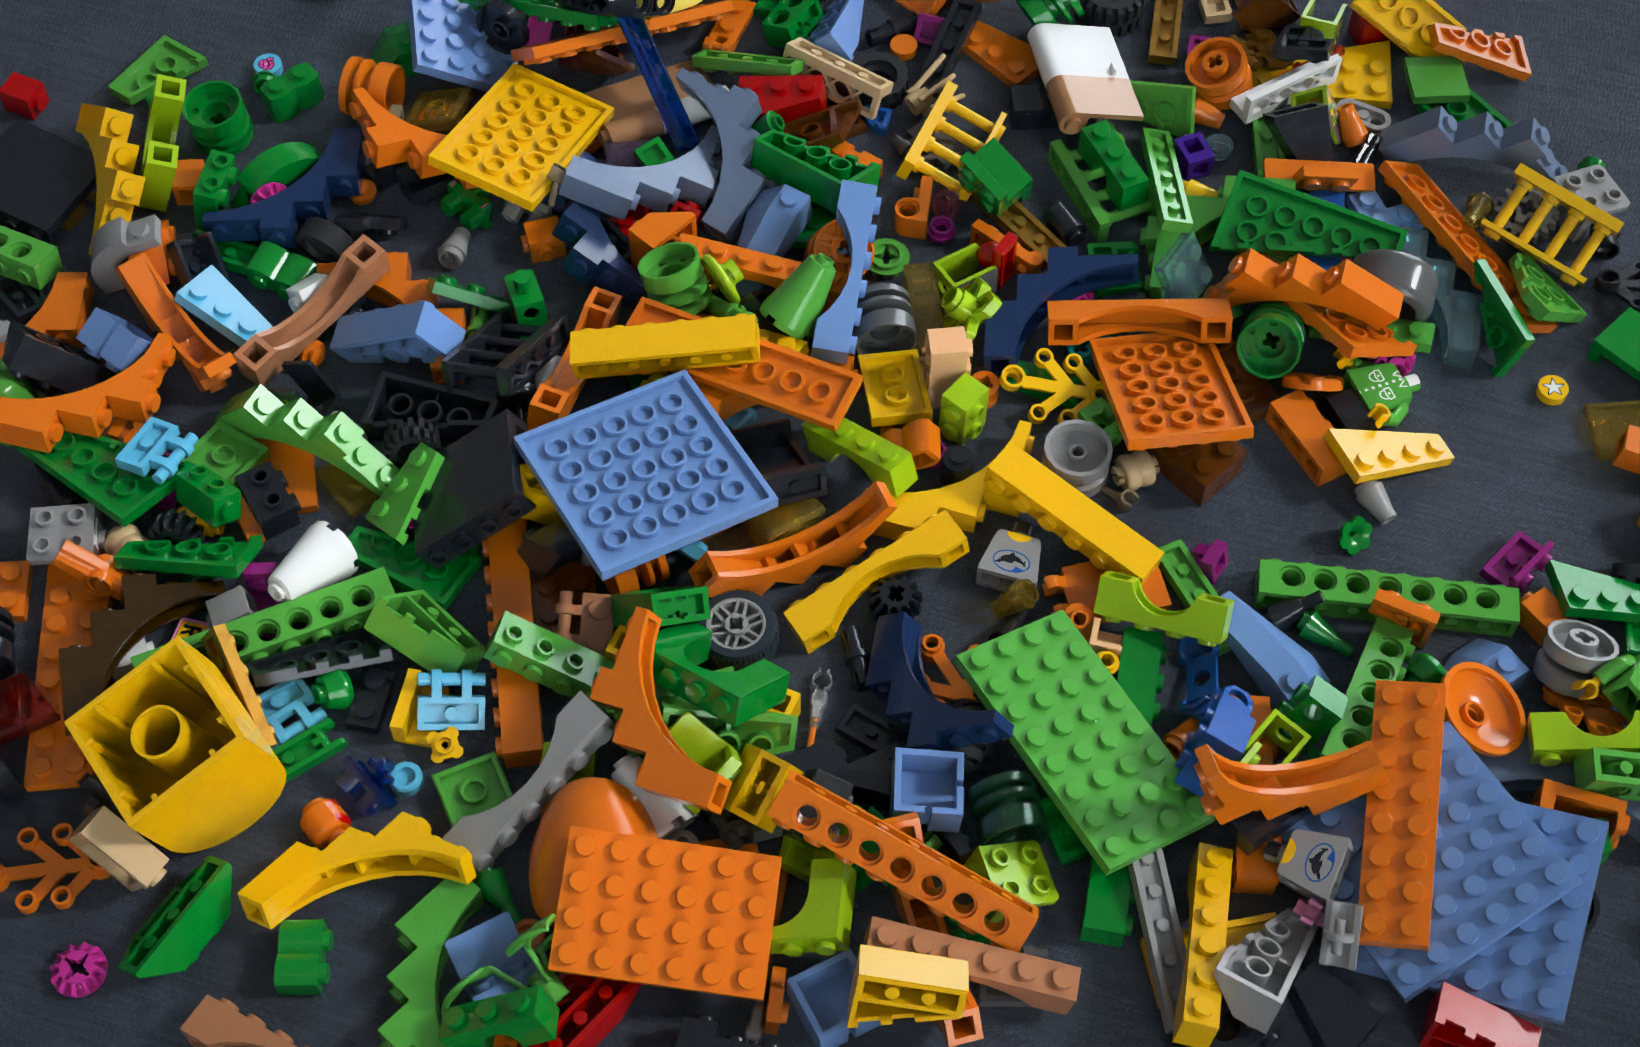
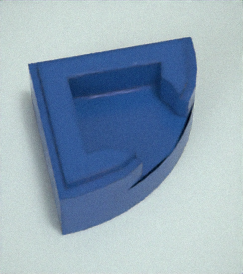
(882, 121)

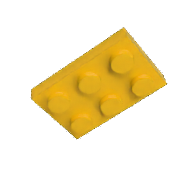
(894, 387)

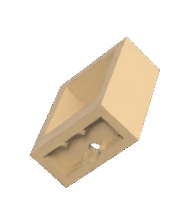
(119, 850)

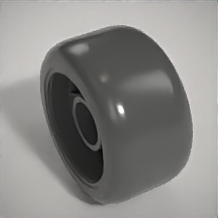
(1406, 274)

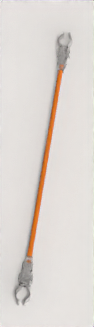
(818, 702)

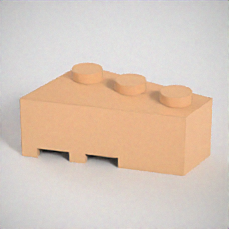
(945, 360)

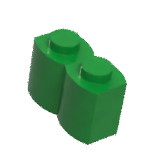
(292, 92)
(278, 269)
(302, 957)

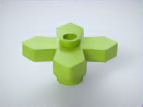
(969, 306)

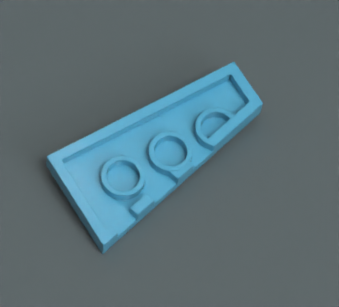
(221, 306)

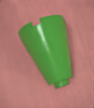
(801, 297)

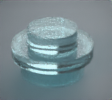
(1220, 145)

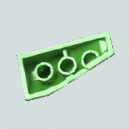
(768, 730)

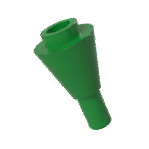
(769, 121)
(1316, 629)
(497, 892)

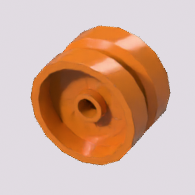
(1218, 71)

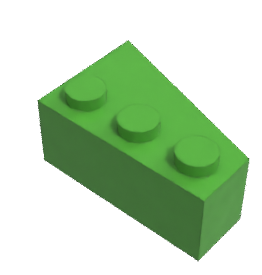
(424, 632)

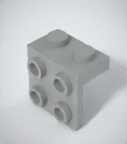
(1595, 187)
(54, 524)

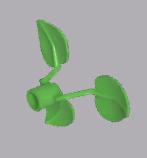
(545, 979)

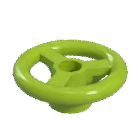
(724, 276)

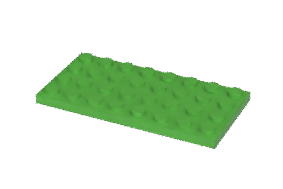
(1084, 740)

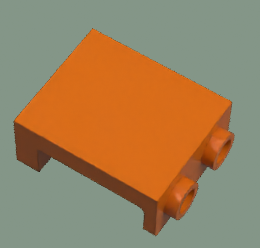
(1586, 804)

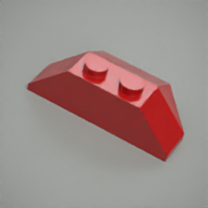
(590, 1010)

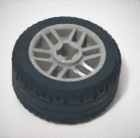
(742, 629)

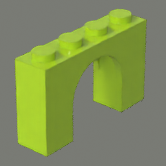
(159, 150)
(826, 916)

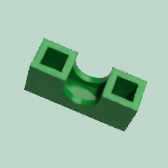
(1124, 177)
(521, 1014)

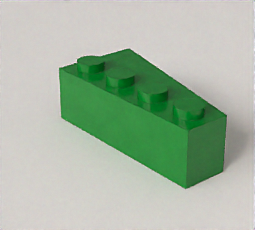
(809, 168)

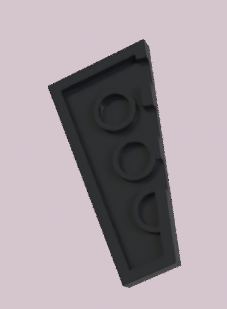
(321, 657)

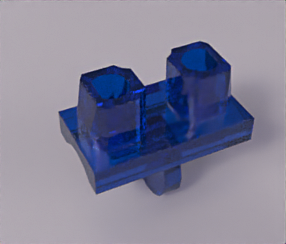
(359, 774)

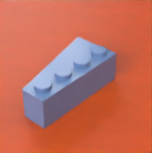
(396, 334)

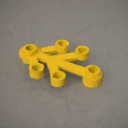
(1062, 387)

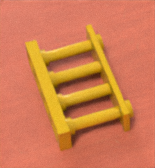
(937, 123)
(1552, 196)

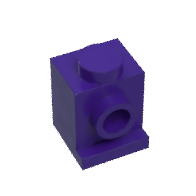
(1194, 156)

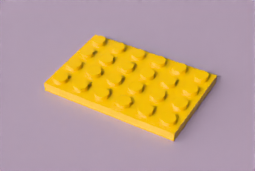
(519, 134)

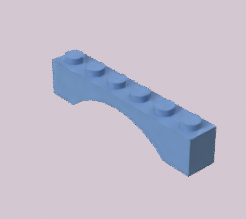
(834, 328)

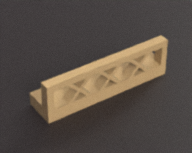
(841, 70)

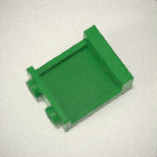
(1620, 343)

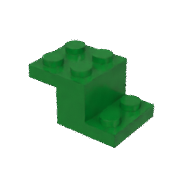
(994, 178)

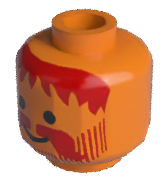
(324, 821)

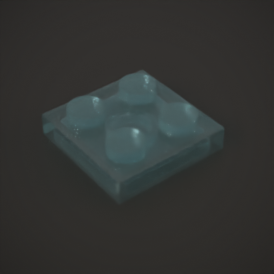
(1184, 269)

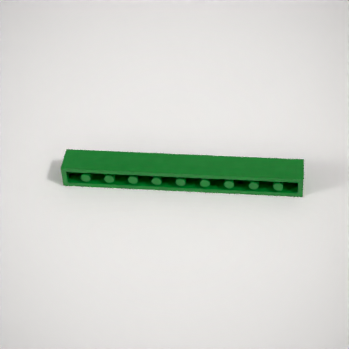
(1109, 896)

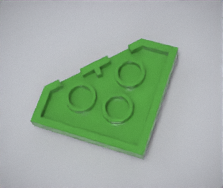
(1542, 293)

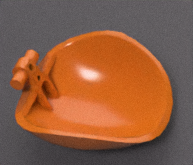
(585, 804)

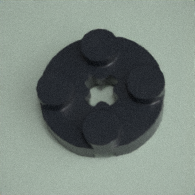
(499, 15)

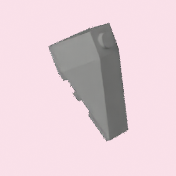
(1262, 968)

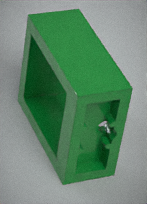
(671, 604)

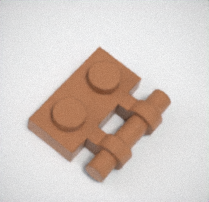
(595, 620)

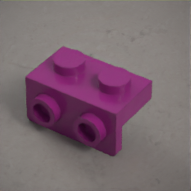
(1517, 562)

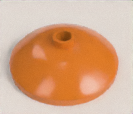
(1484, 709)

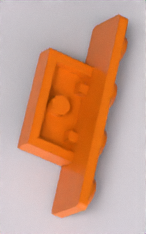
(1322, 174)

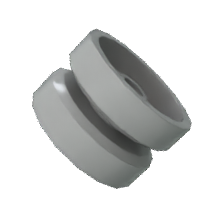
(1079, 454)
(1572, 653)

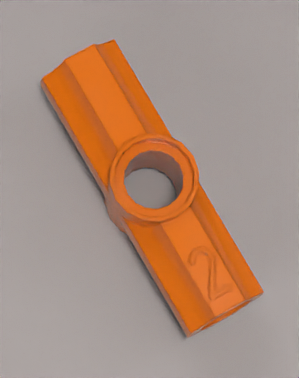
(96, 571)

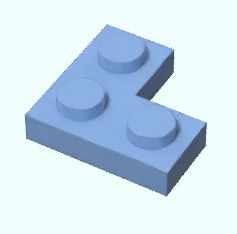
(1372, 206)

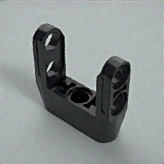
(619, 8)

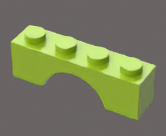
(875, 455)
(1123, 598)
(1557, 740)

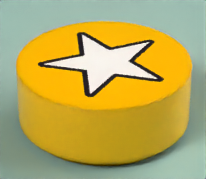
(1552, 390)

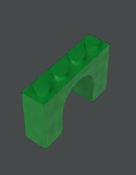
(726, 695)

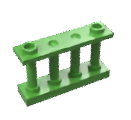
(1087, 200)

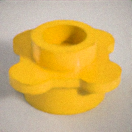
(439, 753)

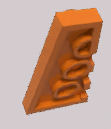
(1489, 52)

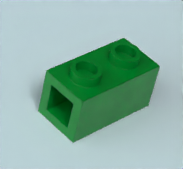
(208, 495)

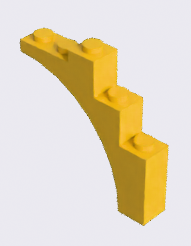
(114, 162)
(963, 500)
(352, 858)

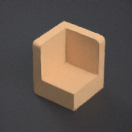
(1103, 640)

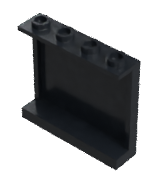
(41, 179)
(782, 461)
(473, 492)

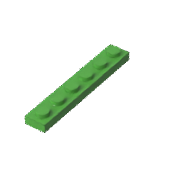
(1166, 181)

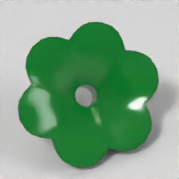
(1355, 535)

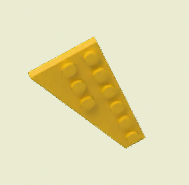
(1361, 76)

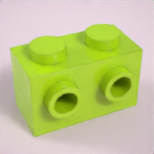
(963, 409)

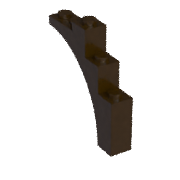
(113, 633)

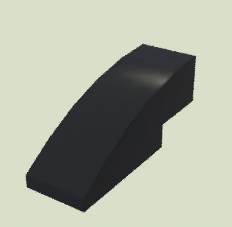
(1254, 829)

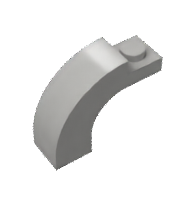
(116, 242)

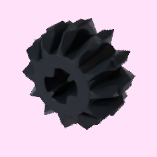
(175, 527)
(894, 597)

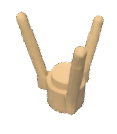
(919, 99)

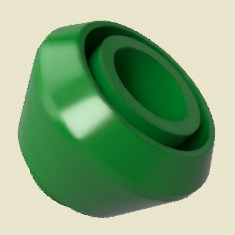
(1424, 669)
(333, 690)

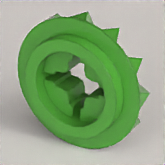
(897, 254)

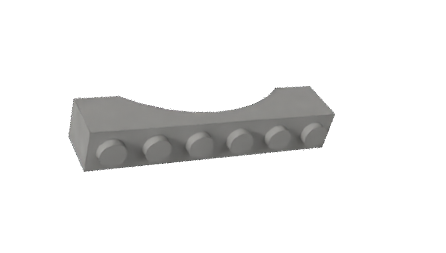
(577, 735)

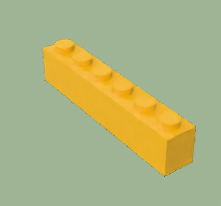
(665, 346)
(1071, 514)

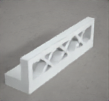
(1277, 91)

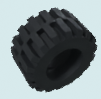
(1118, 15)

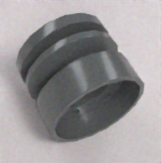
(885, 320)

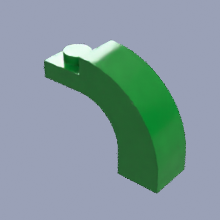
(278, 164)

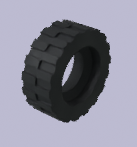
(888, 66)

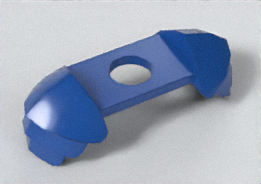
(1198, 660)

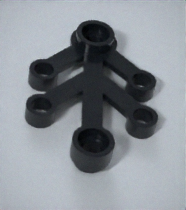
(1617, 283)

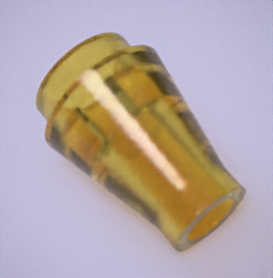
(1476, 208)
(1016, 598)

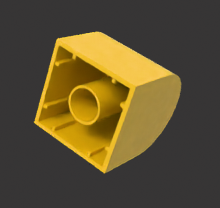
(179, 751)

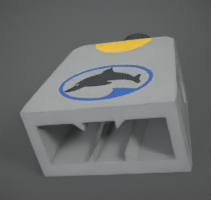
(1010, 558)
(1311, 862)

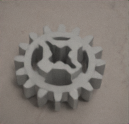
(1529, 204)

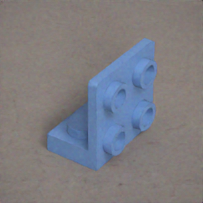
(487, 946)

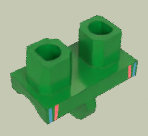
(472, 203)

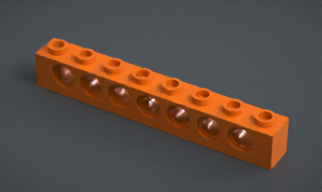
(894, 844)

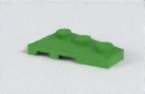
(163, 58)
(1167, 106)
(400, 499)

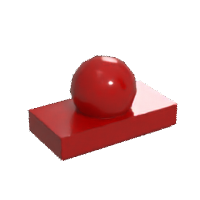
(1000, 255)

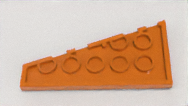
(1349, 333)

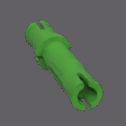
(724, 309)

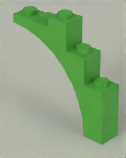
(1205, 216)
(301, 426)
(418, 978)

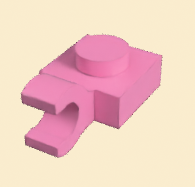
(1311, 911)

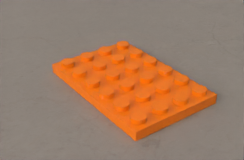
(1169, 391)
(665, 913)

